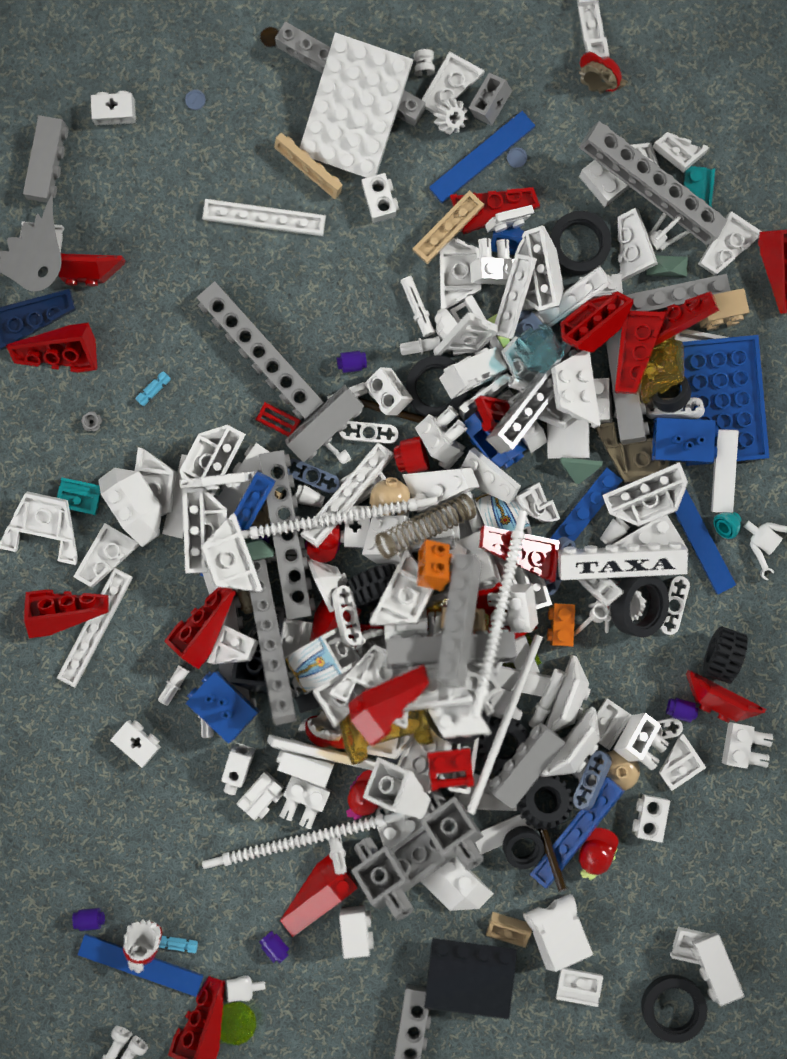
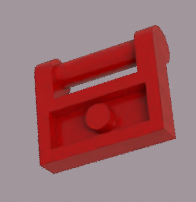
(491, 410)
(450, 761)

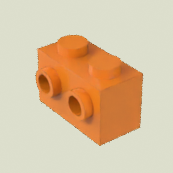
(434, 565)
(562, 624)

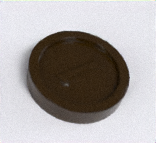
(268, 36)

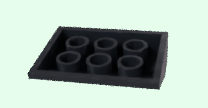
(470, 978)

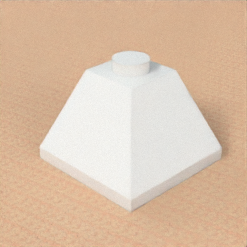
(327, 579)

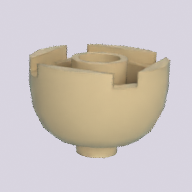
(389, 491)
(621, 771)

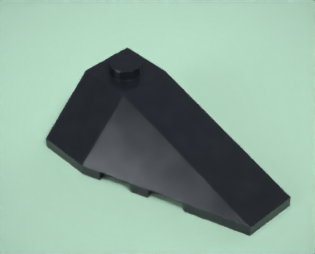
(251, 673)

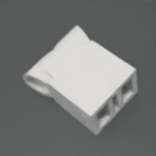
(559, 933)

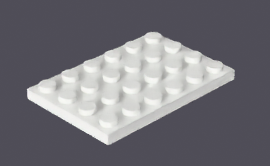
(355, 105)

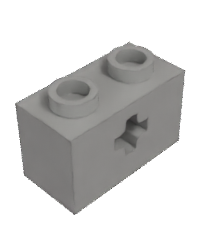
(490, 99)

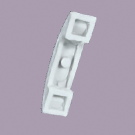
(592, 27)
(602, 589)

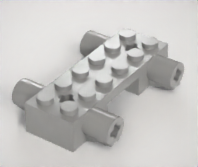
(417, 855)

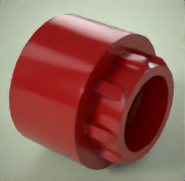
(411, 456)

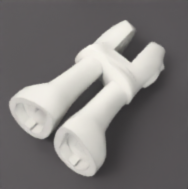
(121, 1037)

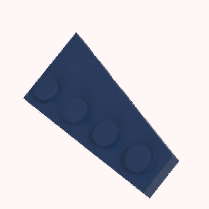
(32, 315)

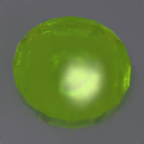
(239, 1017)

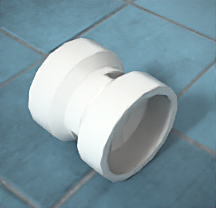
(424, 61)

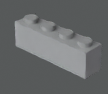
(45, 159)
(324, 423)
(526, 765)

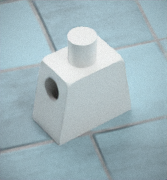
(239, 762)

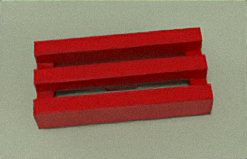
(262, 413)

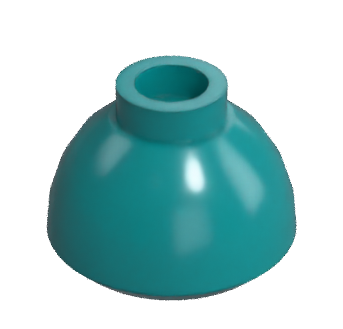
(727, 524)

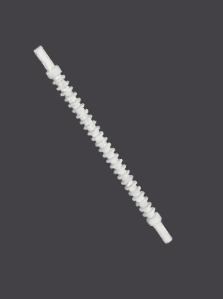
(411, 505)
(481, 691)
(227, 858)

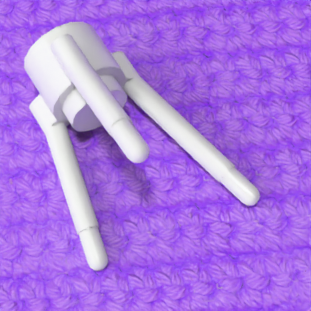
(658, 238)
(597, 614)

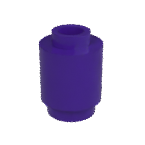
(352, 361)
(682, 709)
(88, 919)
(274, 947)

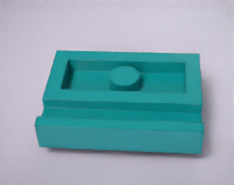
(700, 182)
(80, 495)

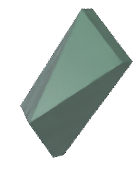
(669, 266)
(578, 468)
(259, 548)

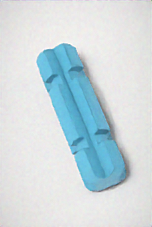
(153, 388)
(178, 944)

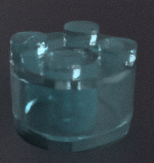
(538, 348)

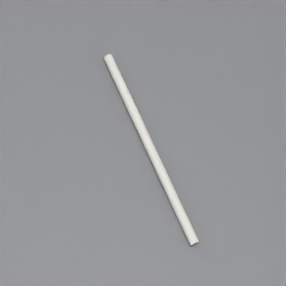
(504, 724)

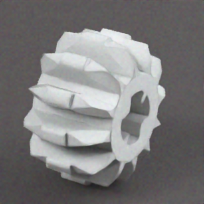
(452, 123)

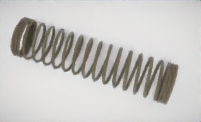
(391, 545)

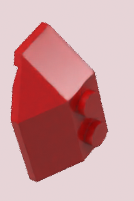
(88, 268)
(596, 321)
(721, 700)

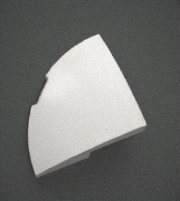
(535, 503)

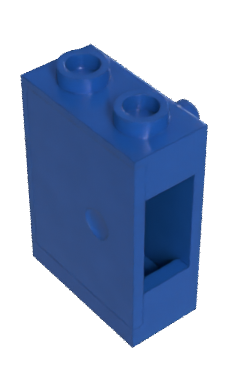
(478, 438)
(684, 440)
(222, 706)

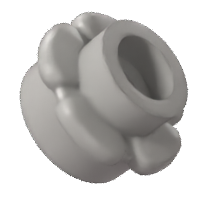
(86, 421)

